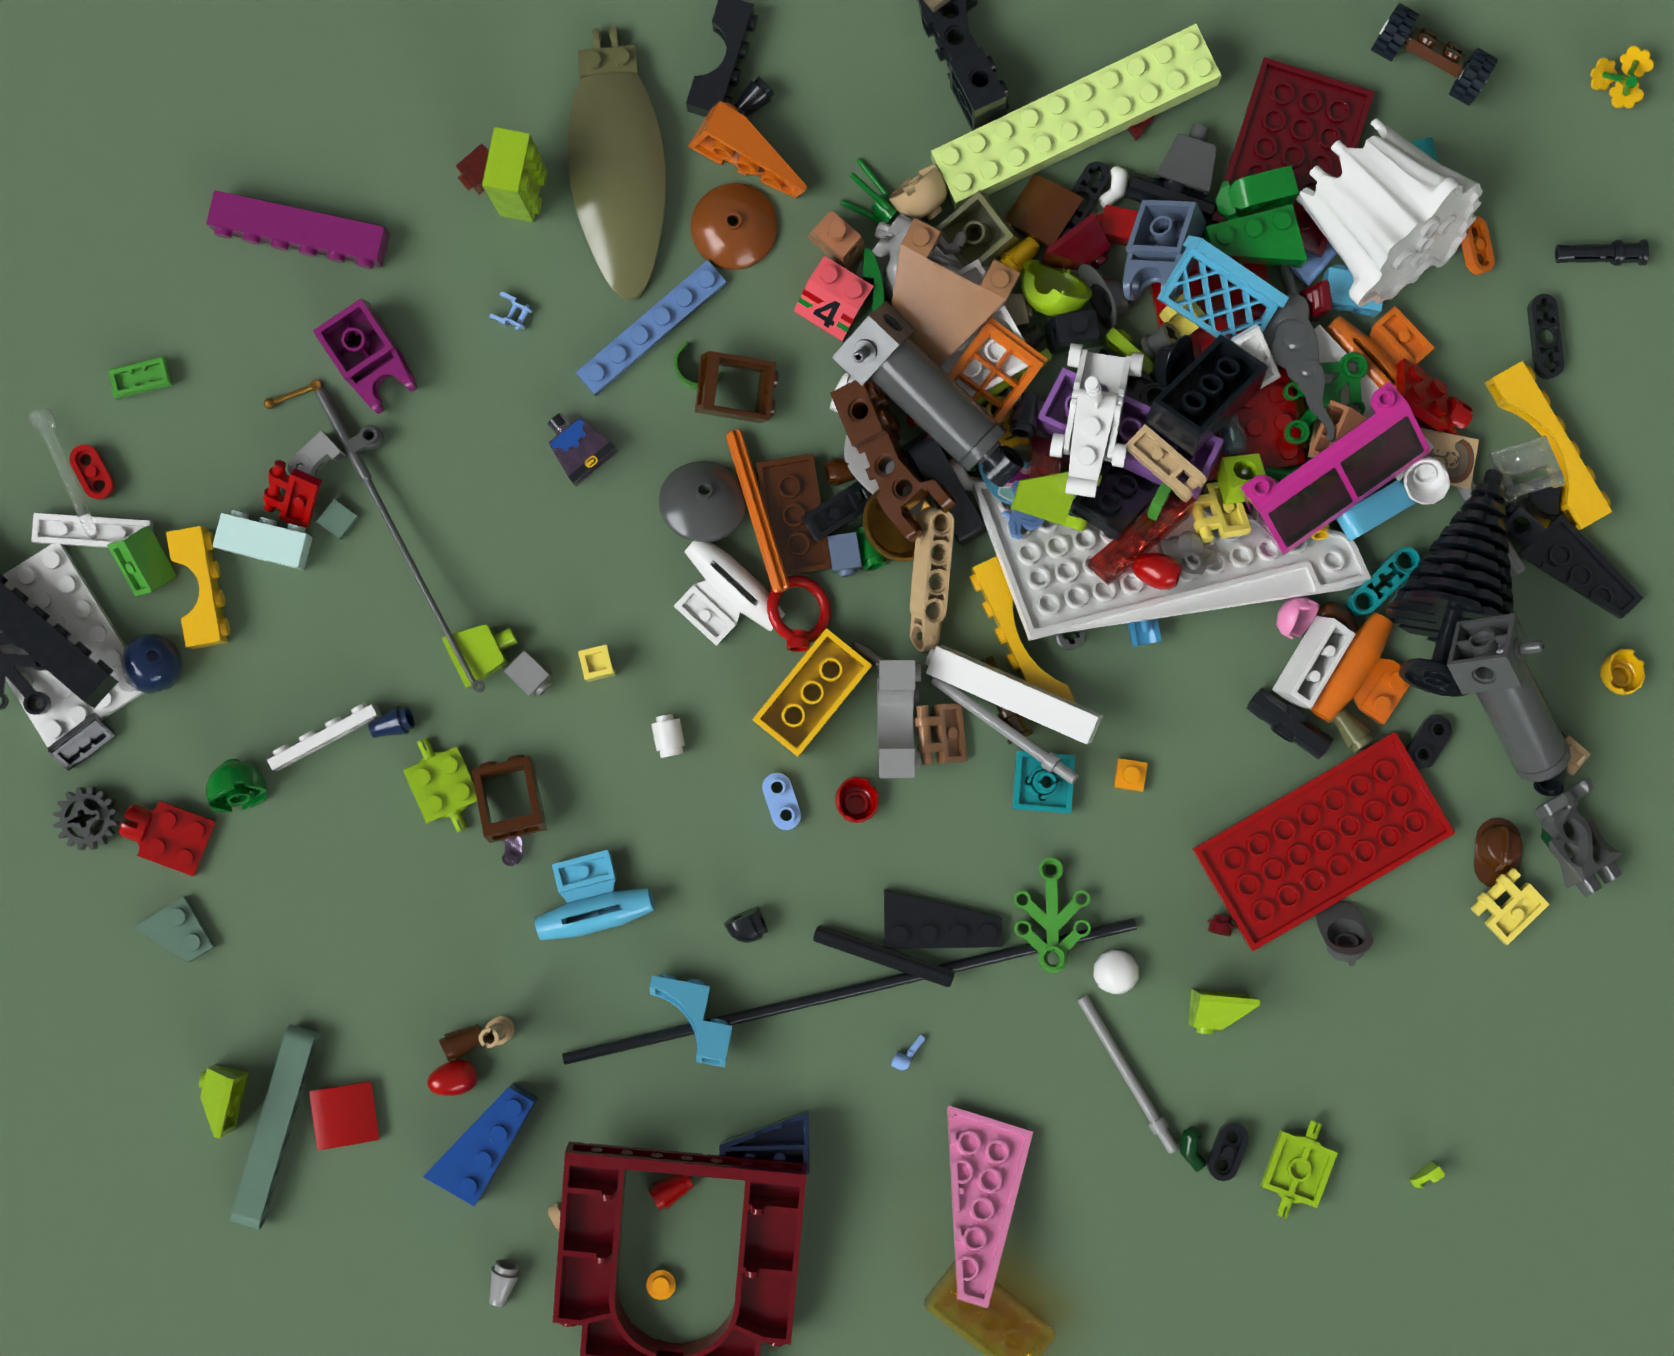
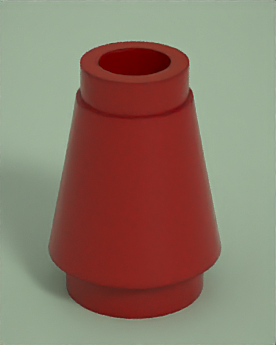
(670, 1190)

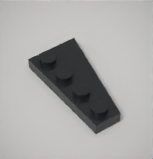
(1580, 566)
(931, 924)

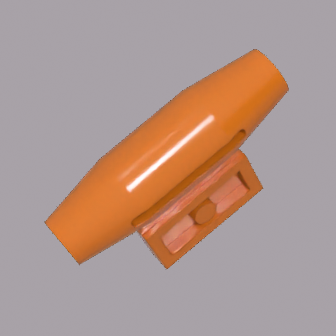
(1387, 344)
(1364, 676)

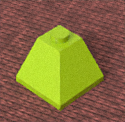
(1218, 1009)
(222, 1097)

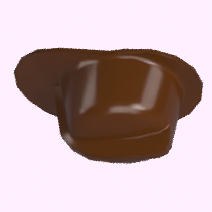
(1496, 850)

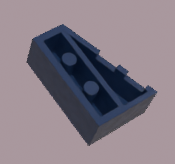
(776, 1141)

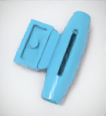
(591, 901)

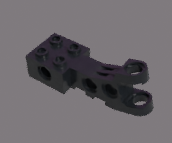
(971, 71)

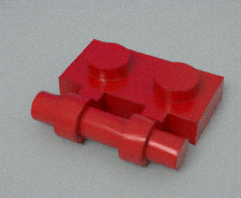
(300, 495)

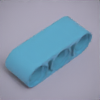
(1375, 510)

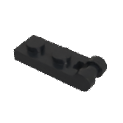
(836, 511)

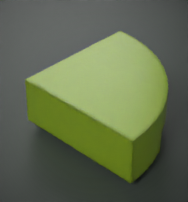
(1429, 1172)

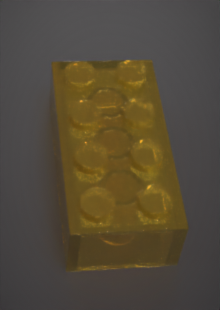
(999, 1330)

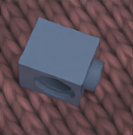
(844, 554)

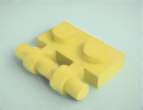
(1228, 519)
(1516, 912)

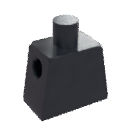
(1075, 328)

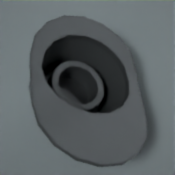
(1106, 295)
(1344, 932)

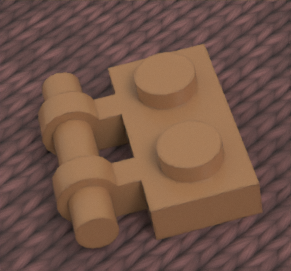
(948, 732)

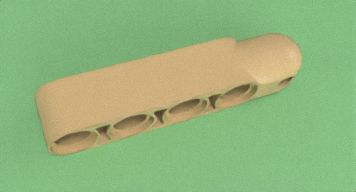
(923, 567)

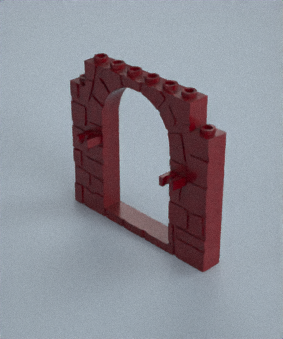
(592, 1244)

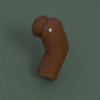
(1340, 613)

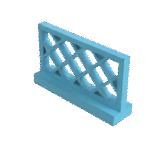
(1229, 271)

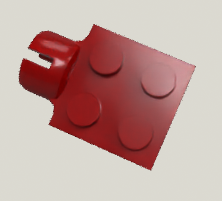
(1430, 399)
(168, 835)

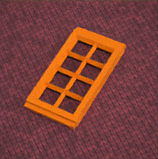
(1014, 346)

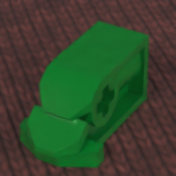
(1257, 193)

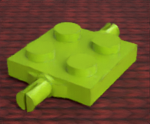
(441, 785)
(1298, 1169)

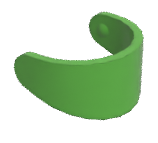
(689, 384)

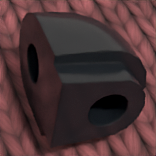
(747, 926)

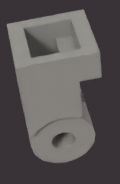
(316, 454)

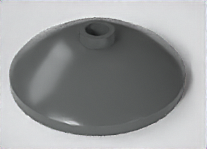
(698, 515)

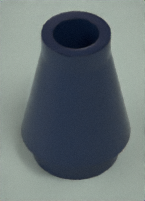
(394, 722)

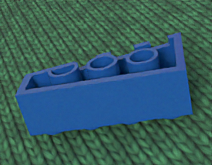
(479, 1152)

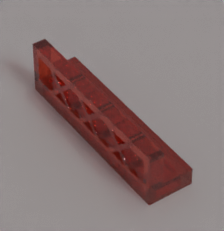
(1139, 539)

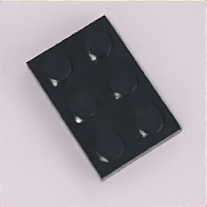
(1117, 502)

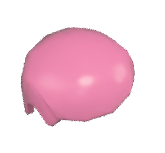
(1296, 616)

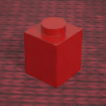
(1117, 223)

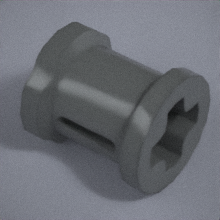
(1163, 338)
(1064, 643)

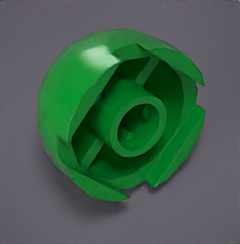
(234, 785)

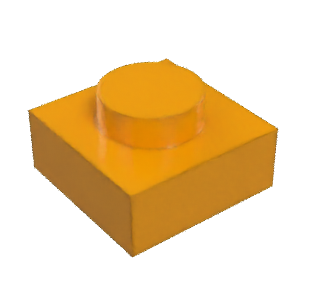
(1130, 775)

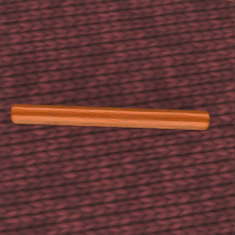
(757, 511)

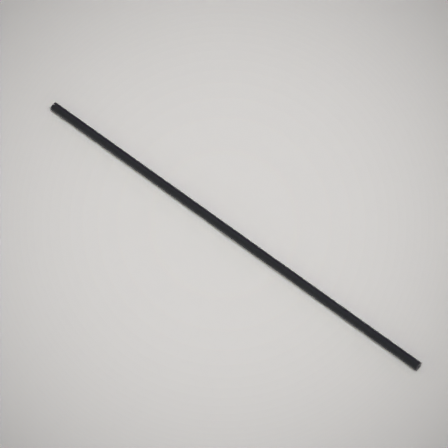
(832, 995)

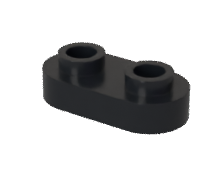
(1429, 741)
(1229, 1151)

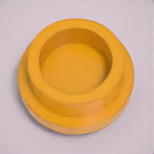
(661, 1284)

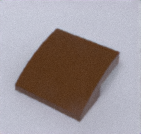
(1043, 210)

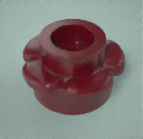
(1221, 925)

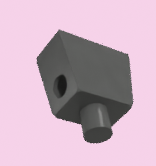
(1190, 161)

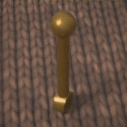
(315, 385)

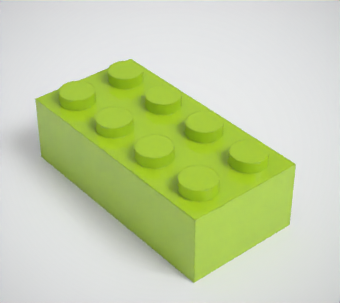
(514, 175)

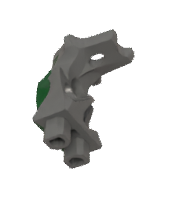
(1583, 851)

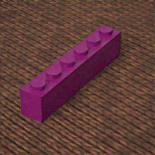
(297, 229)

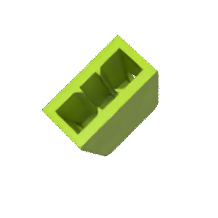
(481, 651)

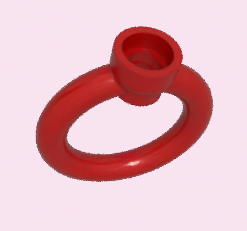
(798, 639)

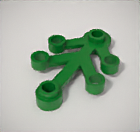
(1331, 392)

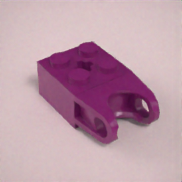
(369, 362)

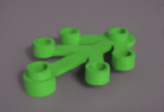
(1052, 921)

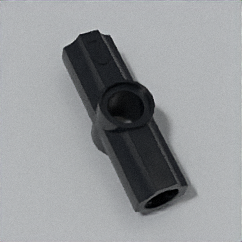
(1148, 188)
(1289, 723)

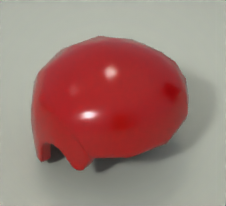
(856, 800)

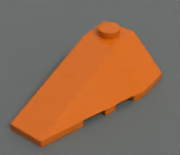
(733, 139)

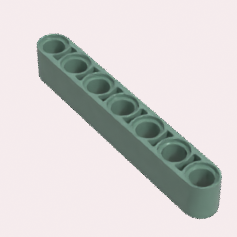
(274, 1127)

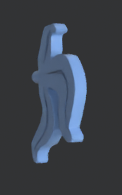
(1019, 519)

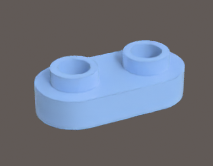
(780, 801)

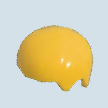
(1622, 672)

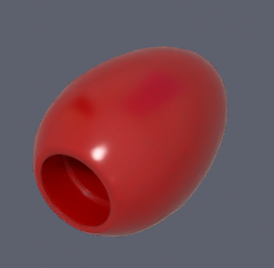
(1157, 570)
(453, 1078)

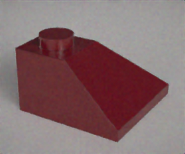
(1079, 246)

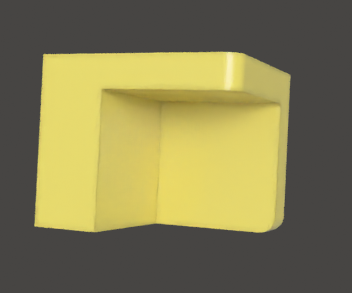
(1182, 324)
(596, 663)

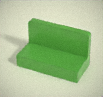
(142, 561)

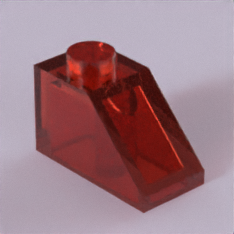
(1039, 458)

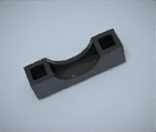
(732, 23)

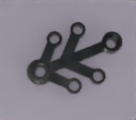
(8, 669)

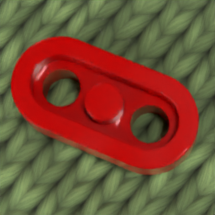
(92, 474)

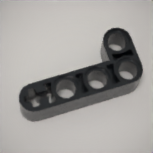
(931, 464)

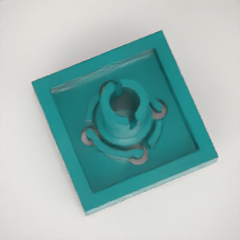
(1026, 796)

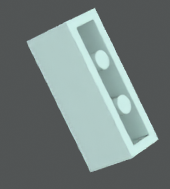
(263, 540)

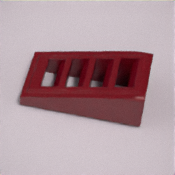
(1318, 300)

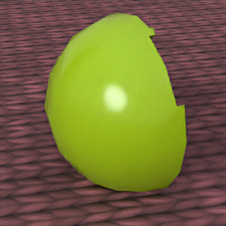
(1053, 290)

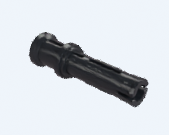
(1615, 253)

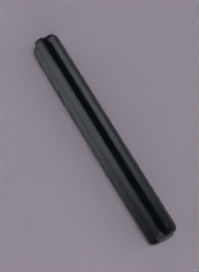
(883, 956)

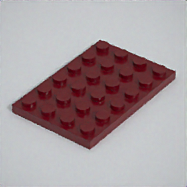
(1295, 122)

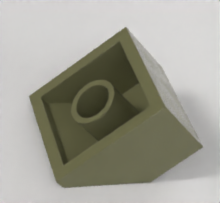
(986, 230)

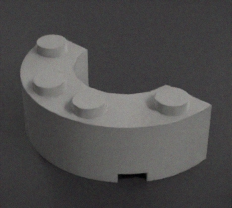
(895, 718)

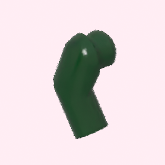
(1189, 1146)

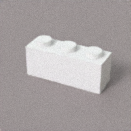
(1313, 662)

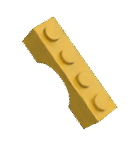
(205, 622)

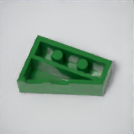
(1260, 238)

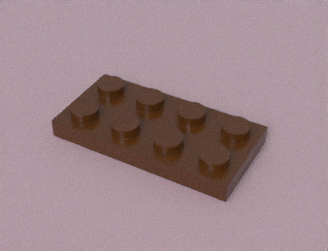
(789, 492)

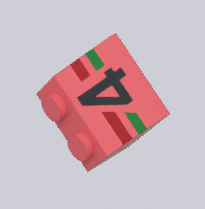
(833, 298)

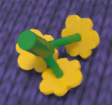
(1627, 88)

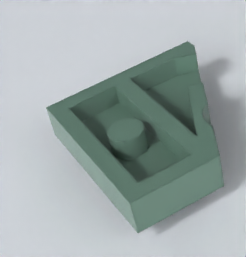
(178, 930)

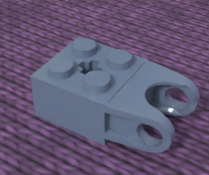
(1158, 244)

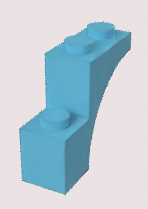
(692, 1000)

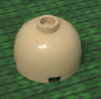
(921, 194)

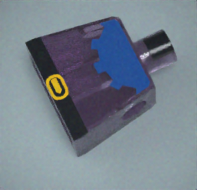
(579, 447)

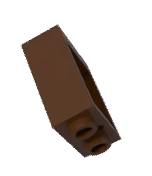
(708, 383)
(516, 826)

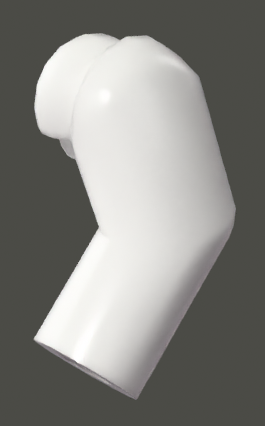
(1119, 183)

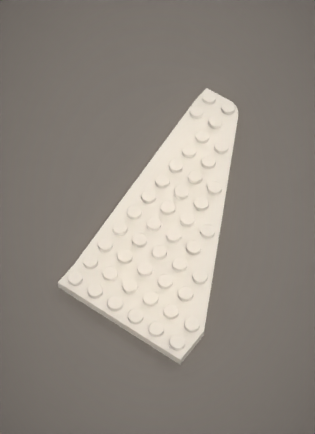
(1063, 595)

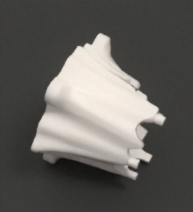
(1390, 212)

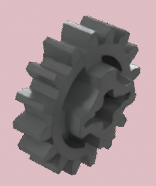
(90, 829)

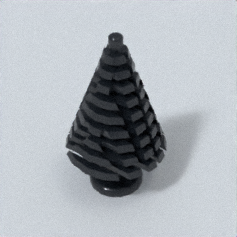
(1456, 581)

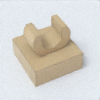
(1578, 755)

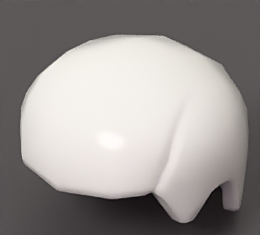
(1426, 481)
(1116, 972)

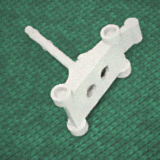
(1094, 416)

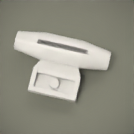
(727, 591)

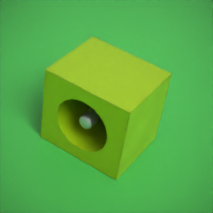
(1235, 472)

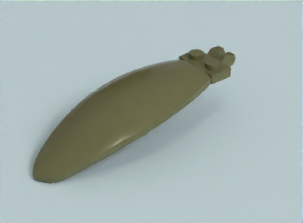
(617, 166)

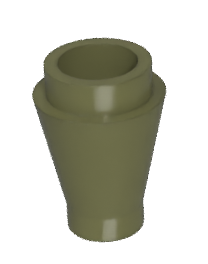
(1352, 731)

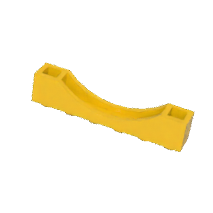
(1519, 394)
(999, 605)

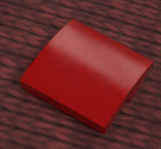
(343, 1115)

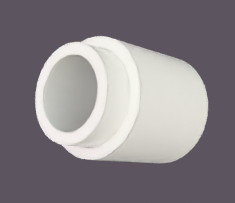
(668, 735)

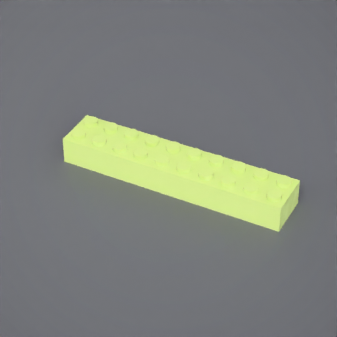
(1077, 116)

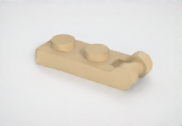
(1165, 462)

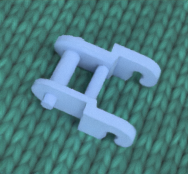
(525, 309)

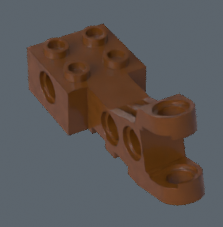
(876, 433)

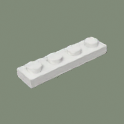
(69, 530)
(314, 741)

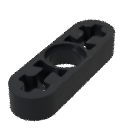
(1098, 187)
(1554, 327)

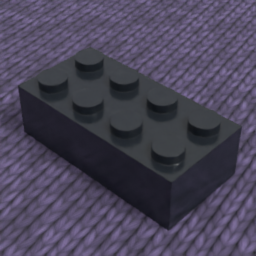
(1206, 394)

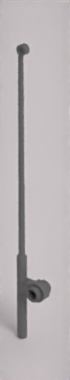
(353, 448)

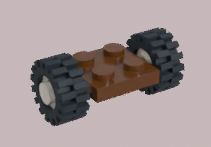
(1444, 56)

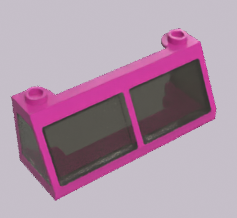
(1339, 474)

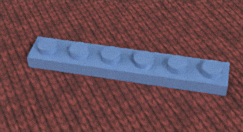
(651, 327)

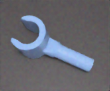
(903, 1061)

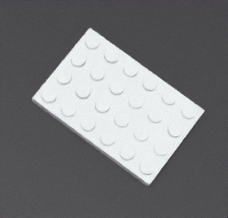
(62, 592)

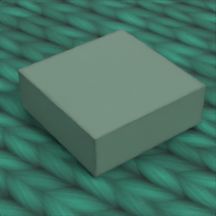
(337, 519)

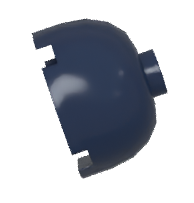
(151, 663)

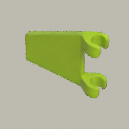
(1047, 500)

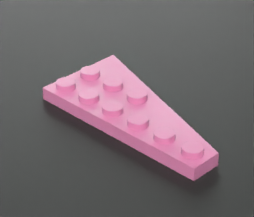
(985, 1182)

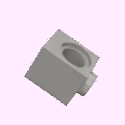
(529, 674)

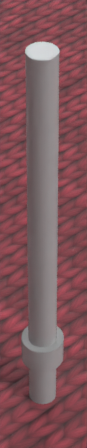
(1049, 760)
(1156, 1123)

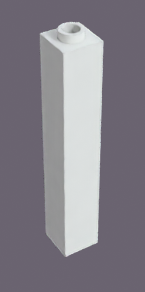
(1013, 693)

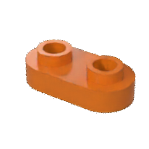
(1478, 248)

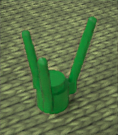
(882, 206)

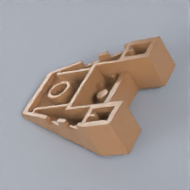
(940, 302)

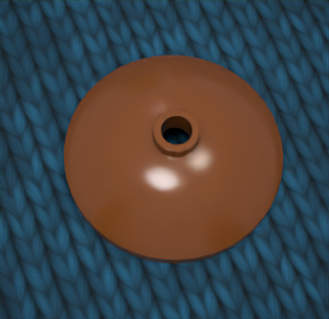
(736, 245)

